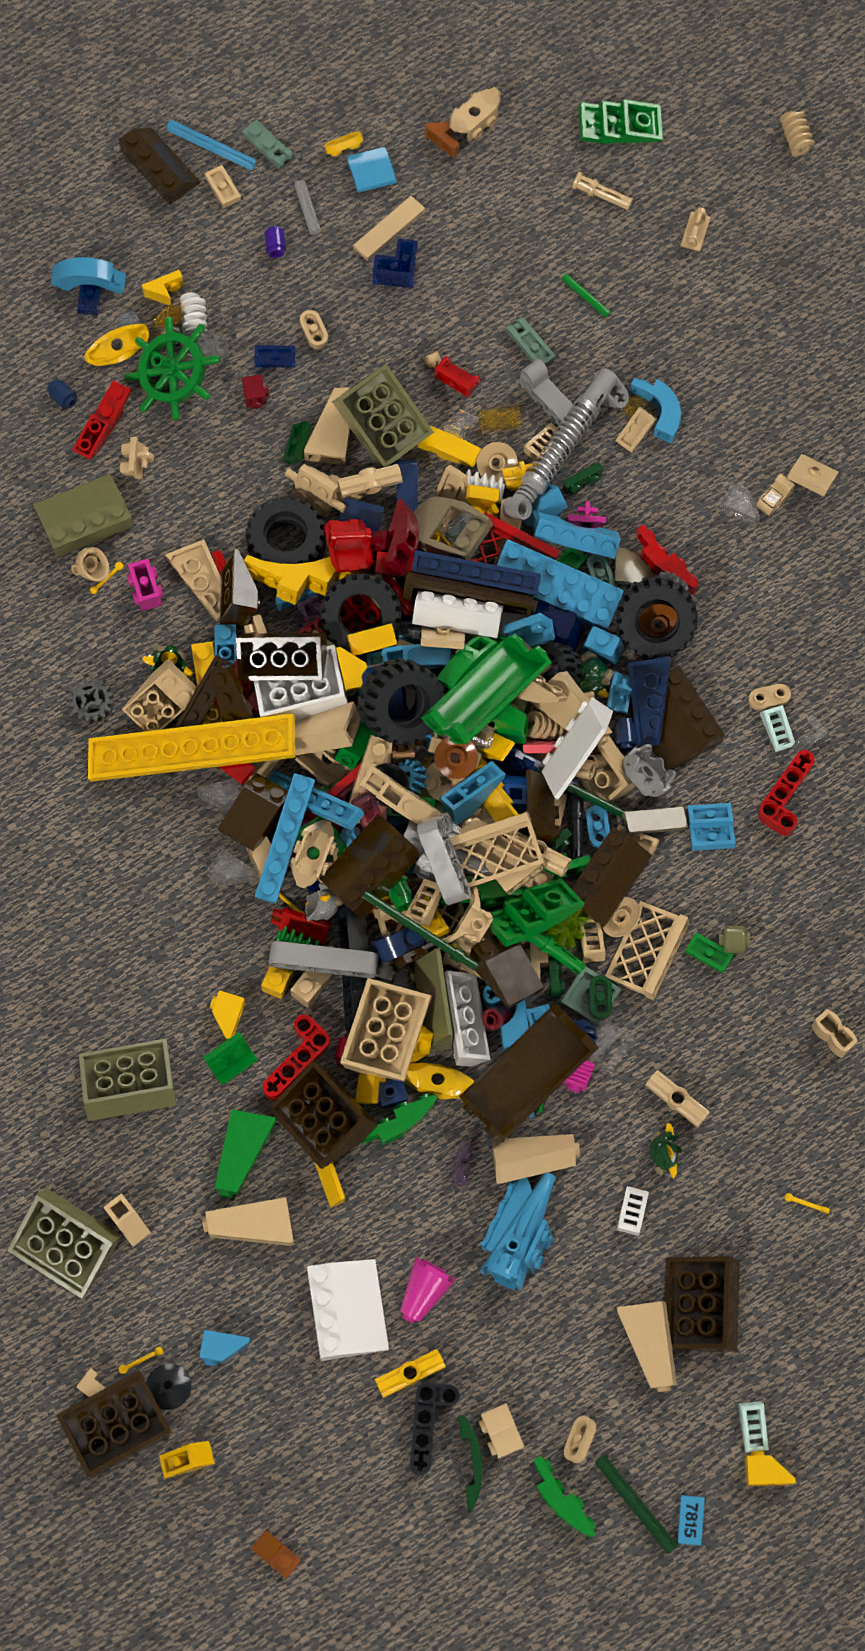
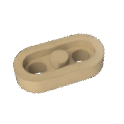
(314, 330)
(770, 697)
(579, 1439)

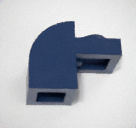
(396, 944)

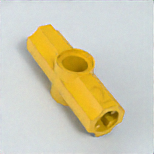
(424, 1367)

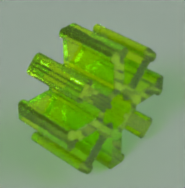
(567, 930)

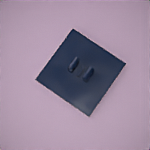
(366, 512)

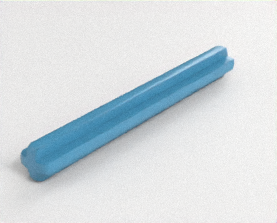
(211, 144)

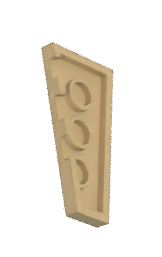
(199, 573)

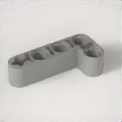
(542, 390)
(443, 858)

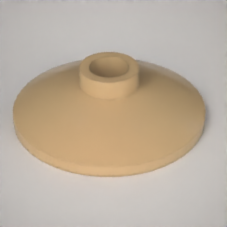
(502, 451)
(624, 918)

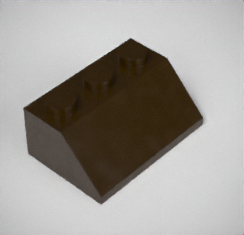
(542, 808)

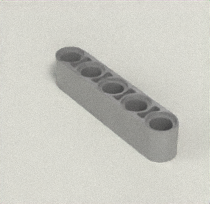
(323, 959)

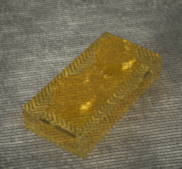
(499, 418)

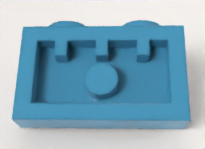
(532, 629)

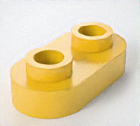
(349, 141)

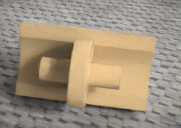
(138, 458)

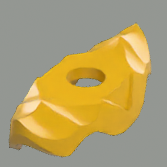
(102, 353)
(420, 1076)

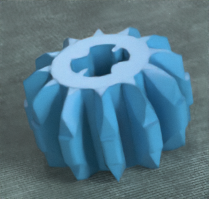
(415, 774)

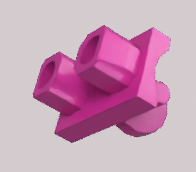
(595, 521)

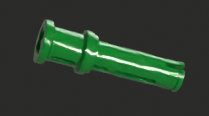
(547, 944)

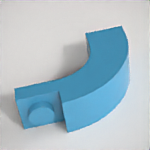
(90, 271)
(666, 403)

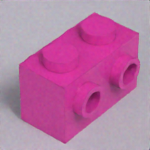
(143, 578)

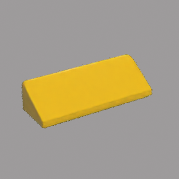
(331, 1185)

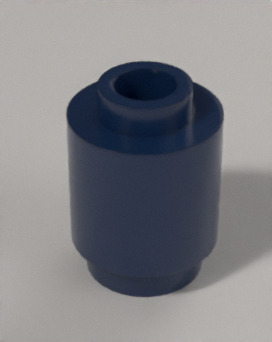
(62, 394)
(625, 734)

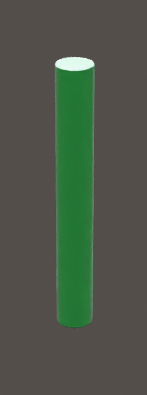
(586, 295)

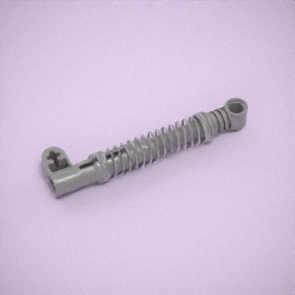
(585, 411)

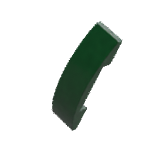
(467, 1433)

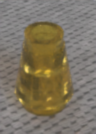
(172, 311)

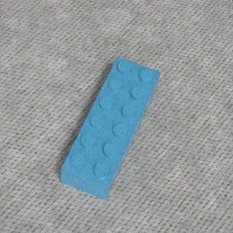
(565, 586)

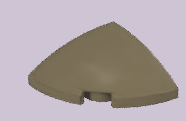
(630, 567)

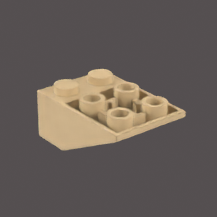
(160, 698)

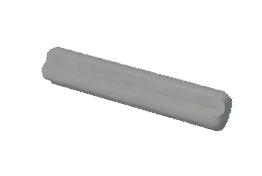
(307, 207)

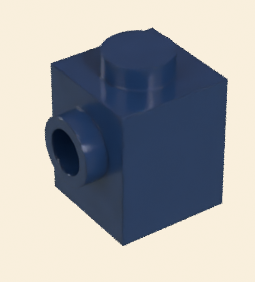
(391, 1094)

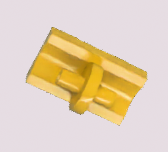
(513, 475)

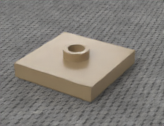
(812, 475)
(442, 638)

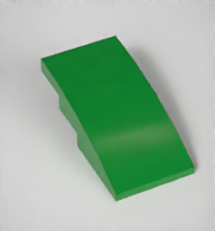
(620, 122)
(534, 912)

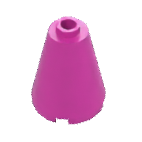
(424, 1289)

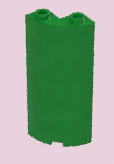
(486, 690)

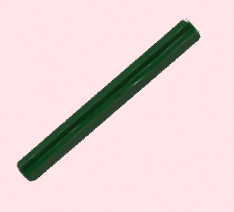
(636, 1504)

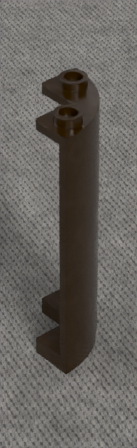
(468, 590)
(528, 1073)

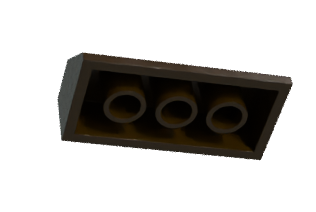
(158, 163)
(281, 656)
(610, 875)

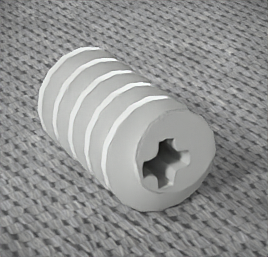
(193, 312)
(475, 480)

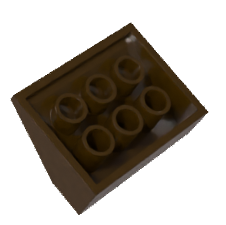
(687, 723)
(372, 864)
(322, 1115)
(703, 1303)
(114, 1424)

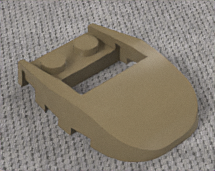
(431, 515)

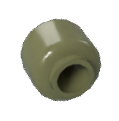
(735, 939)

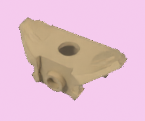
(487, 102)
(325, 773)
(319, 836)
(471, 925)

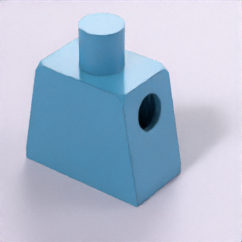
(603, 645)

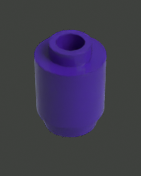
(275, 241)

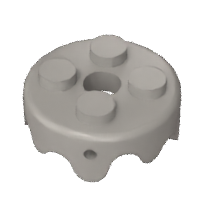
(647, 772)

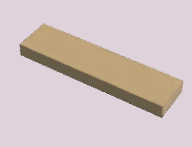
(389, 228)

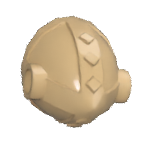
(88, 566)

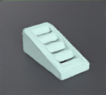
(771, 731)
(759, 1406)

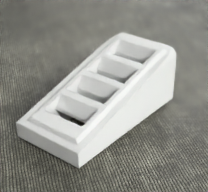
(628, 1228)

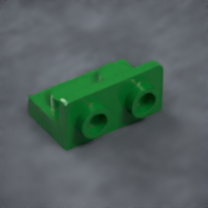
(230, 1058)

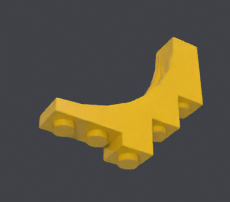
(294, 578)

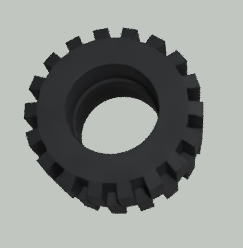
(565, 657)

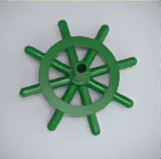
(172, 368)

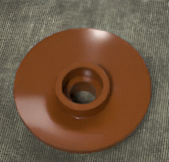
(657, 612)
(455, 769)

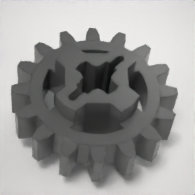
(87, 692)

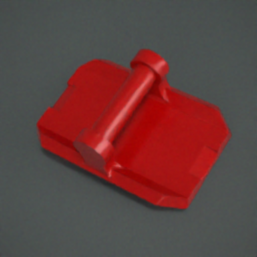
(349, 545)

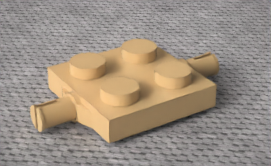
(315, 490)

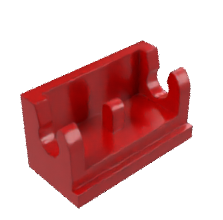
(456, 377)

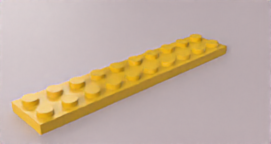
(191, 747)

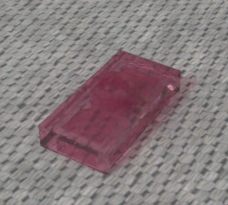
(369, 807)

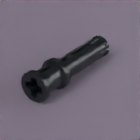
(576, 818)

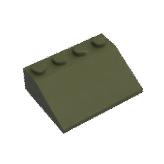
(382, 417)
(83, 515)
(430, 980)
(127, 1079)
(64, 1242)

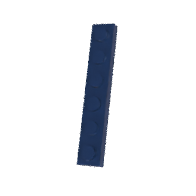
(476, 573)

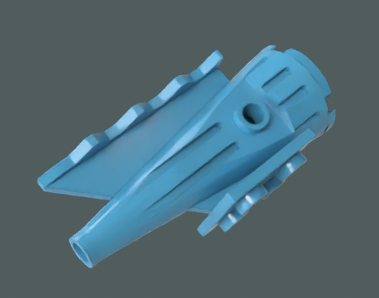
(519, 1233)

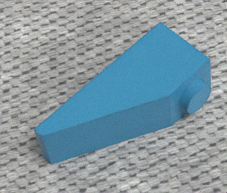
(471, 793)

